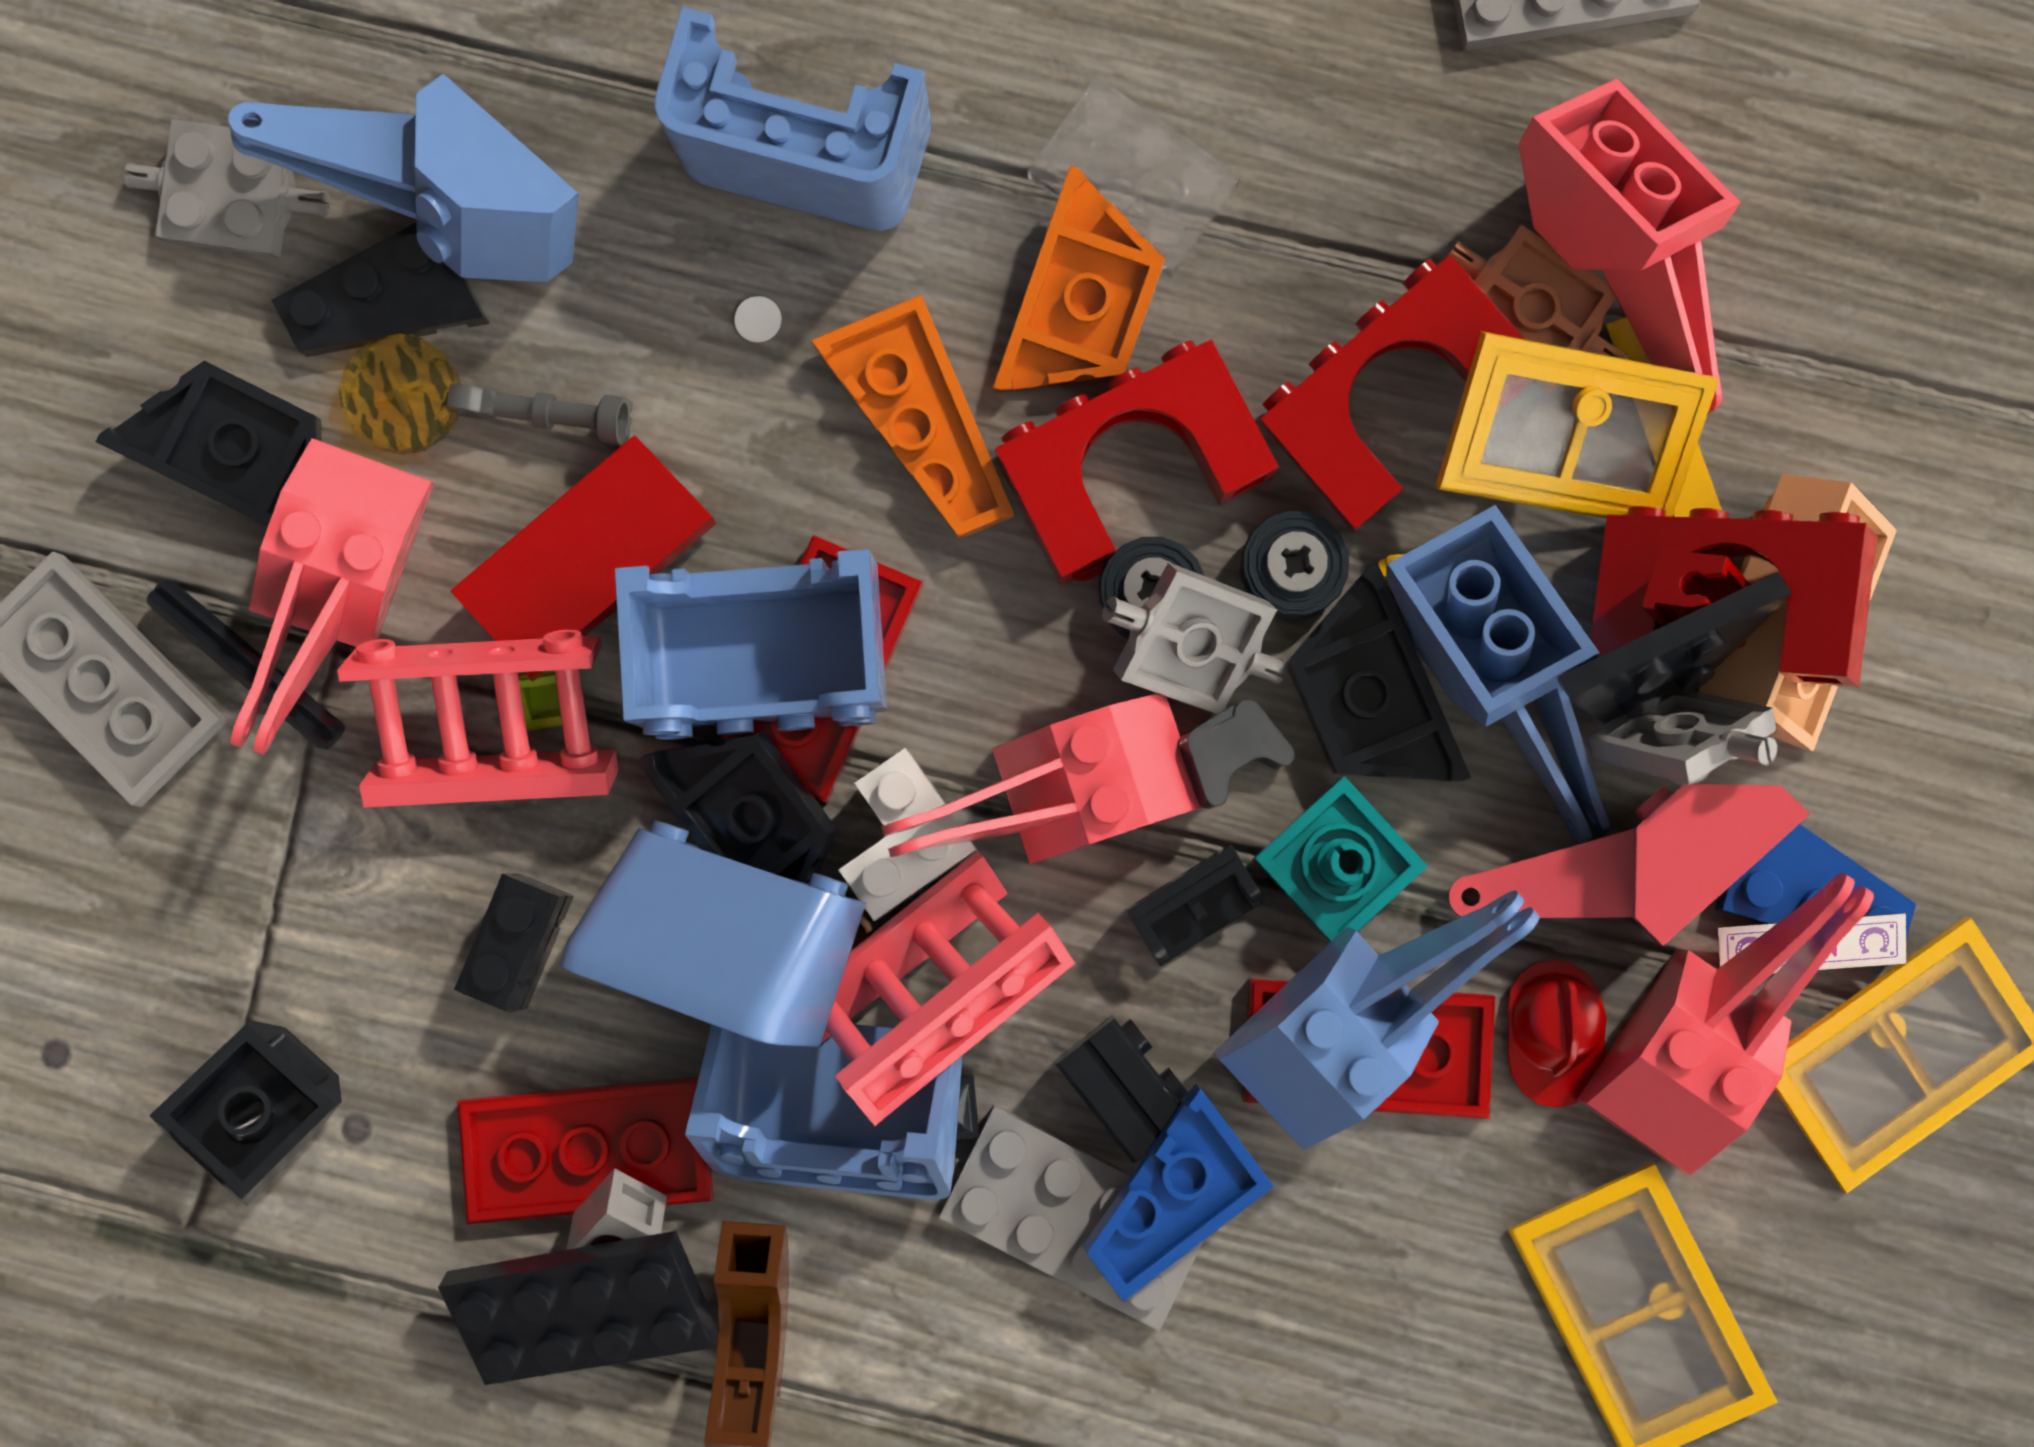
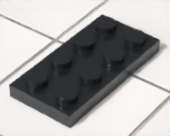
(579, 1308)

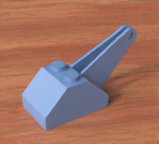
(451, 166)
(1499, 642)
(1353, 1028)

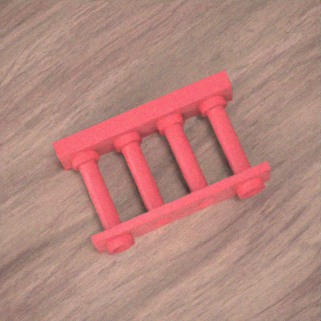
(459, 773)
(960, 1013)

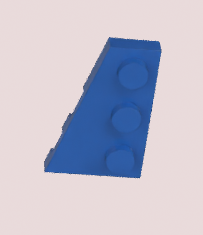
(1798, 871)
(1176, 1197)

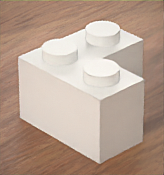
(897, 792)

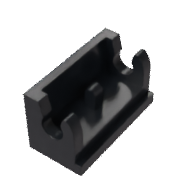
(1195, 905)

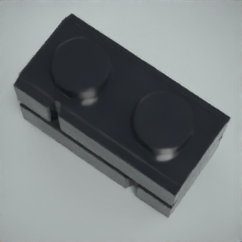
(513, 942)
(1122, 1084)

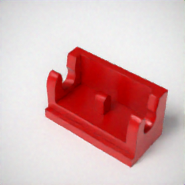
(1688, 582)

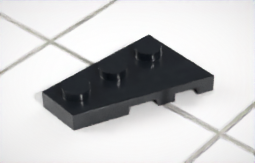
(377, 295)

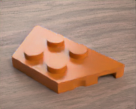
(1082, 295)

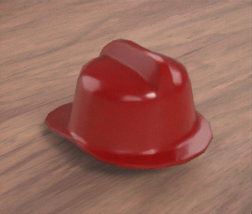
(1555, 1032)

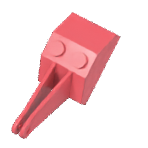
(1635, 203)
(328, 568)
(1077, 782)
(1661, 870)
(1706, 1048)

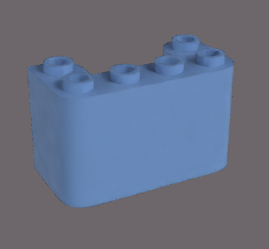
(786, 150)
(751, 647)

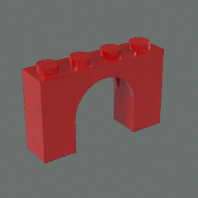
(1184, 394)
(1313, 421)
(1821, 562)

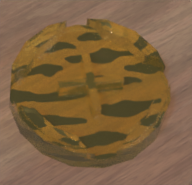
(399, 394)

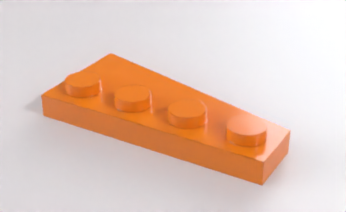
(914, 401)

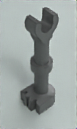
(609, 418)

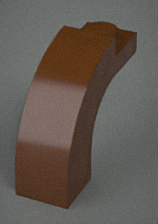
(752, 1327)

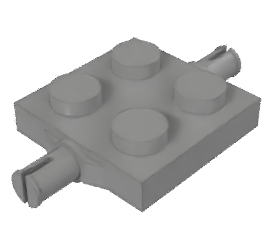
(221, 196)
(1194, 639)
(1687, 737)

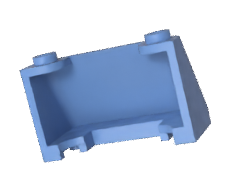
(718, 939)
(788, 1121)

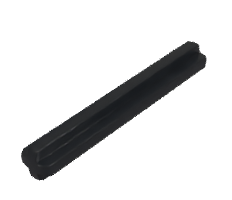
(239, 659)

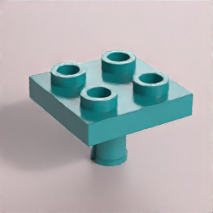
(1340, 861)

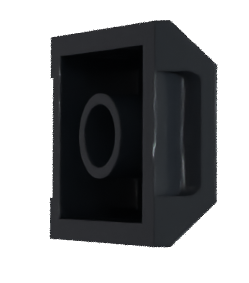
(251, 1107)

